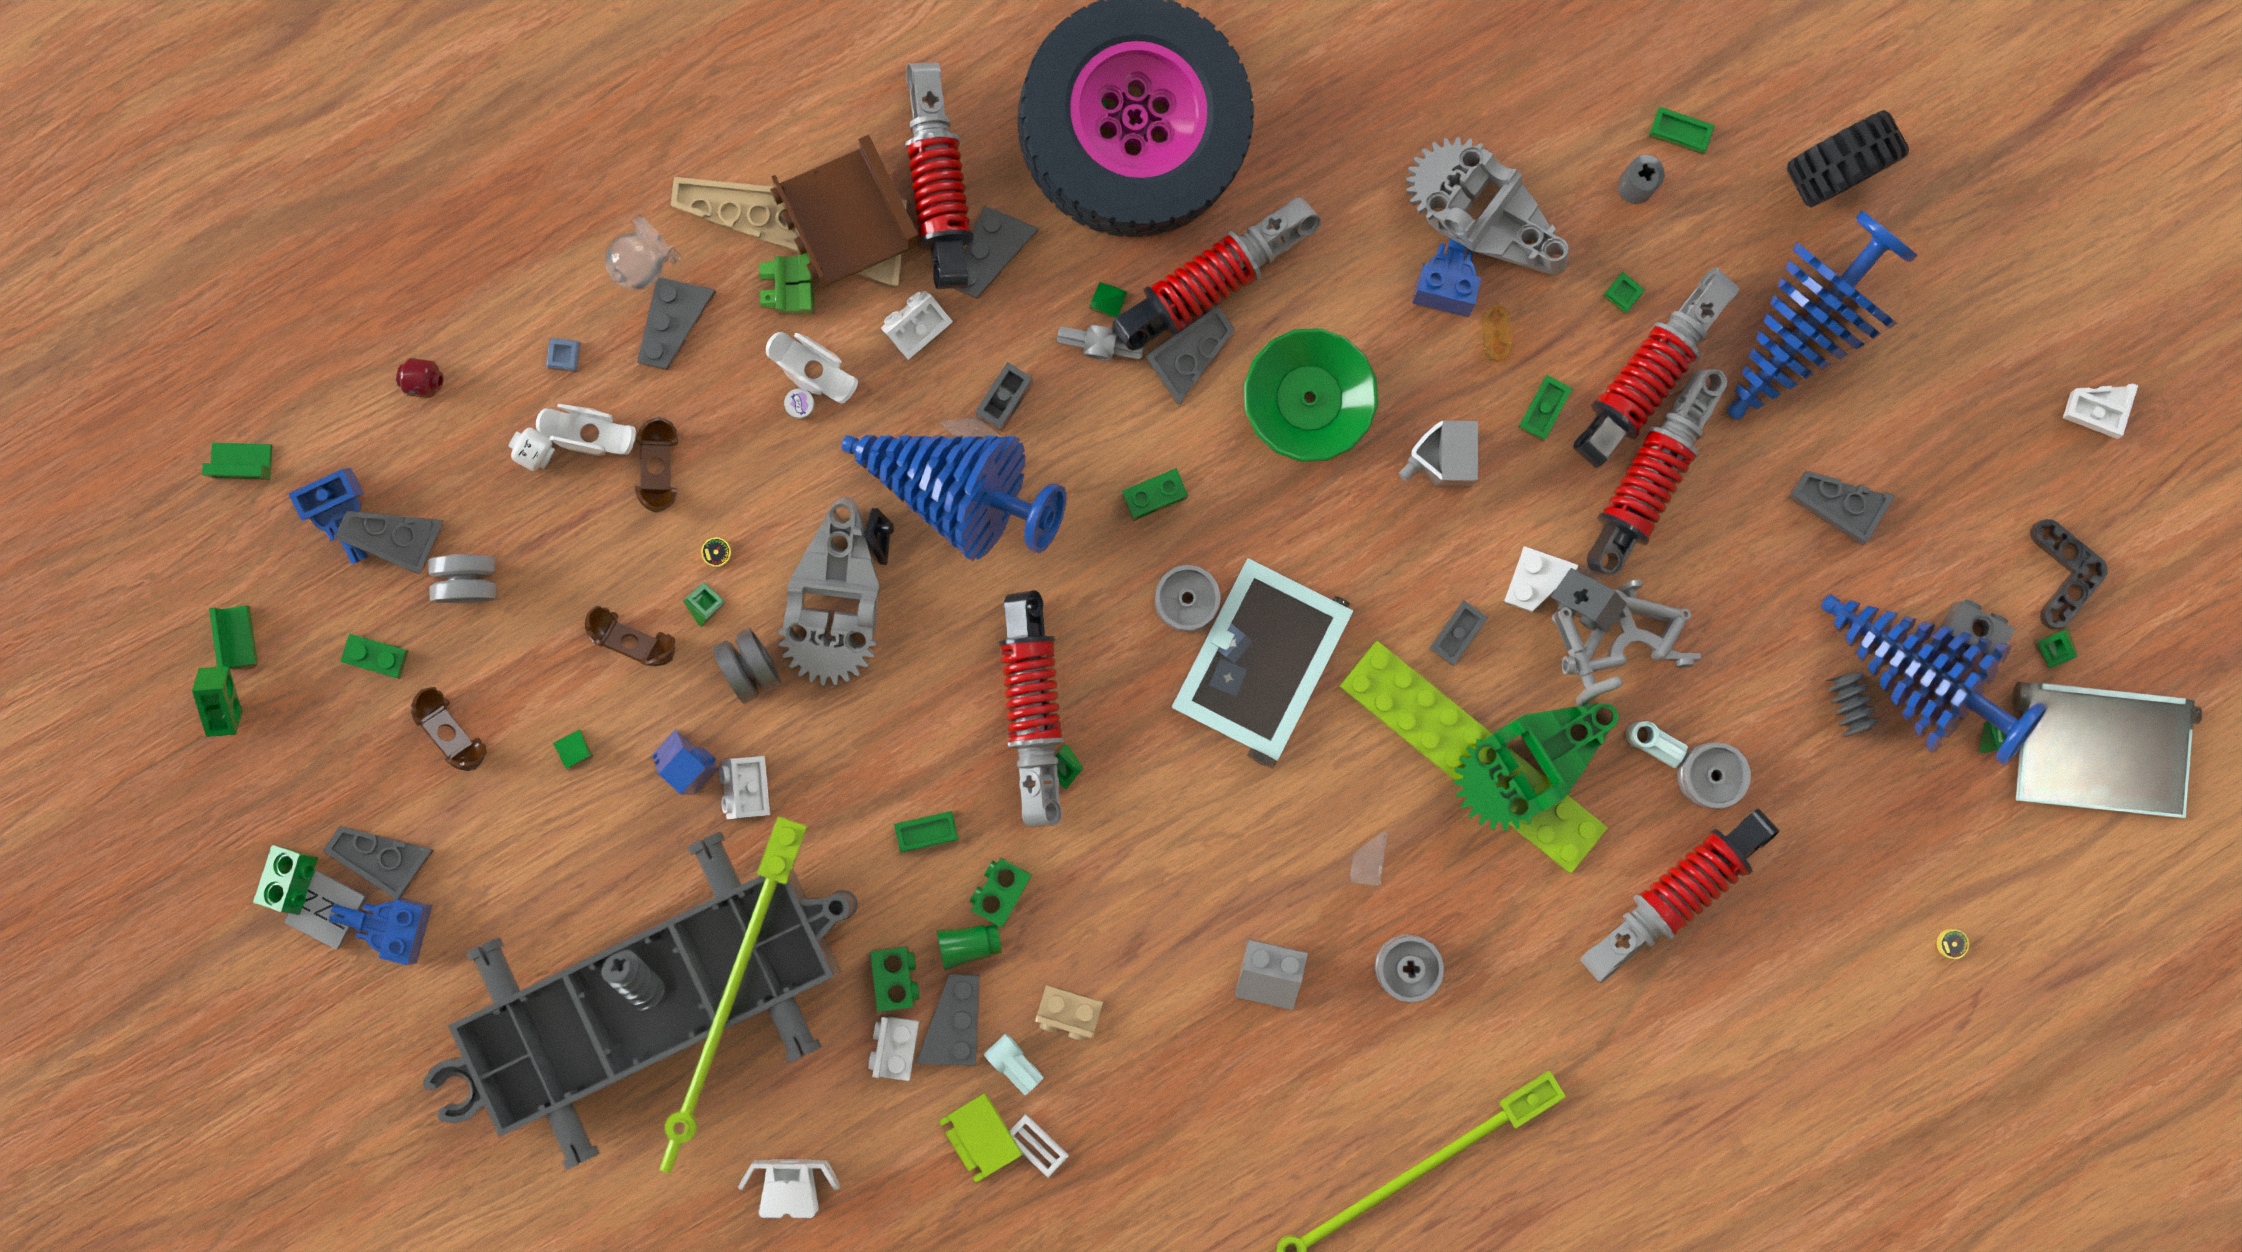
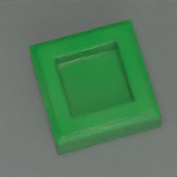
(1623, 292)

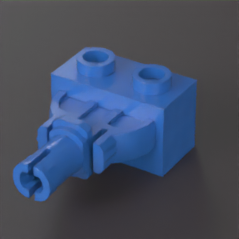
(1448, 281)
(327, 503)
(393, 929)

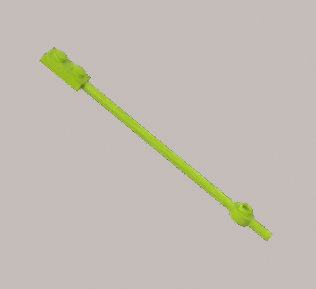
(776, 867)
(1517, 1108)

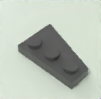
(994, 245)
(670, 319)
(1188, 353)
(1842, 505)
(390, 537)
(378, 859)
(954, 1024)

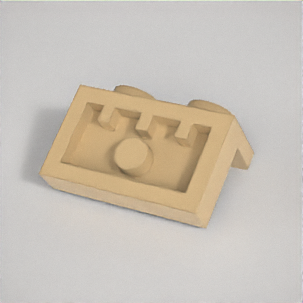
(1068, 1012)

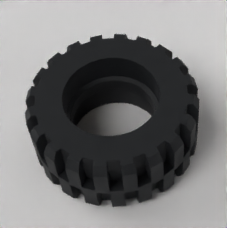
(1847, 158)

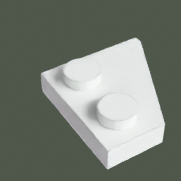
(2101, 408)
(1535, 578)

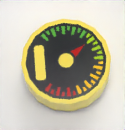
(716, 552)
(1952, 943)

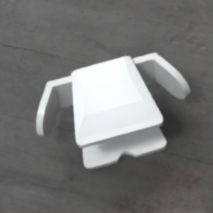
(794, 357)
(566, 430)
(790, 1186)

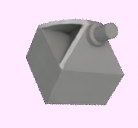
(1446, 455)

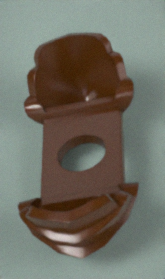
(656, 441)
(605, 631)
(430, 713)

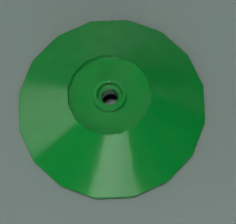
(1314, 364)

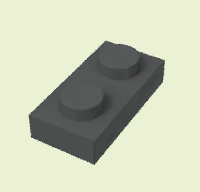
(1458, 633)

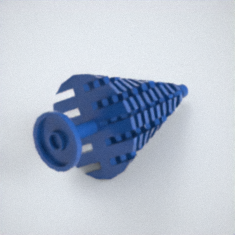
(1820, 313)
(962, 486)
(1934, 674)

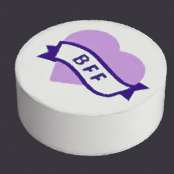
(799, 403)

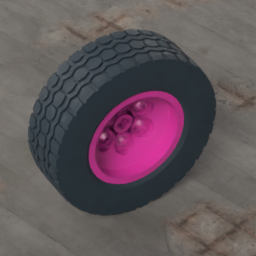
(1174, 62)

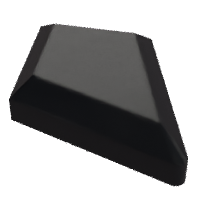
(878, 534)

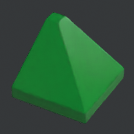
(1108, 300)
(703, 603)
(2057, 648)
(1991, 738)
(573, 749)
(1067, 767)

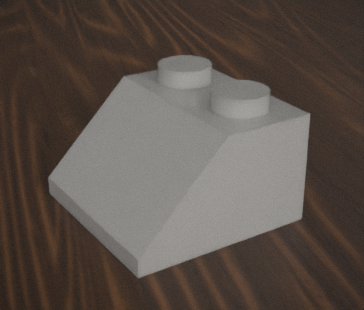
(1271, 974)

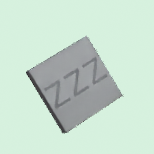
(315, 913)

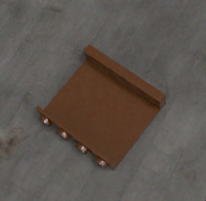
(846, 215)

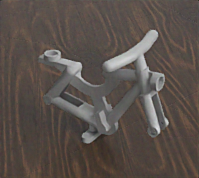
(1580, 661)

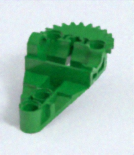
(1553, 748)

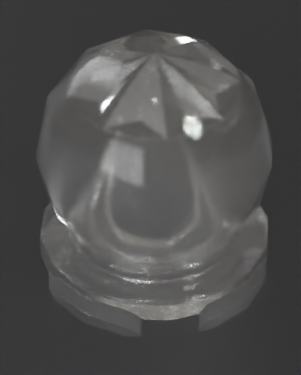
(638, 257)

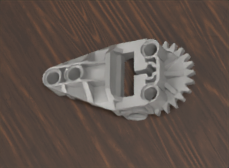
(1507, 221)
(837, 573)

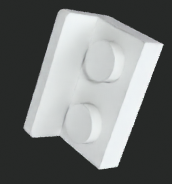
(916, 323)
(744, 787)
(894, 1048)

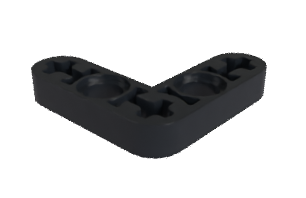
(2077, 567)

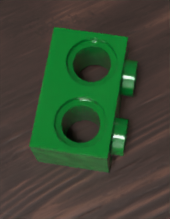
(1154, 494)
(217, 701)
(285, 880)
(1007, 895)
(885, 978)

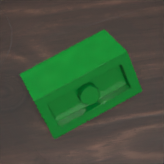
(239, 461)
(233, 636)

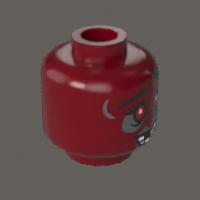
(419, 378)

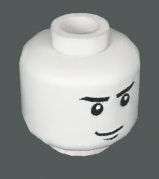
(531, 449)

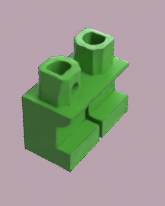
(792, 285)

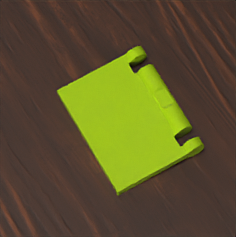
(981, 1137)

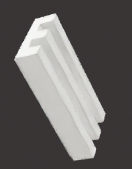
(1041, 1133)

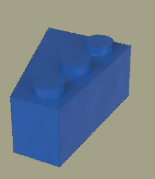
(684, 764)

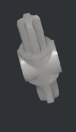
(1097, 342)

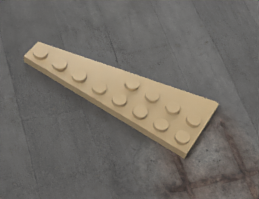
(755, 213)

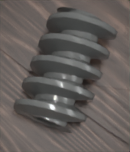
(1641, 179)
(1852, 703)
(633, 980)

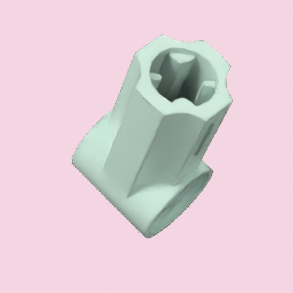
(1657, 744)
(1009, 1059)

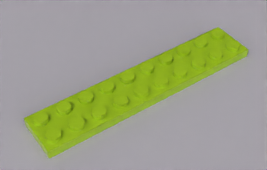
(1444, 731)

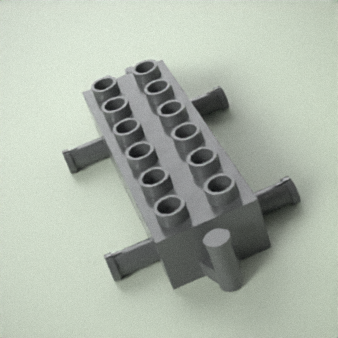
(579, 1034)

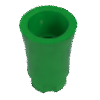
(967, 944)

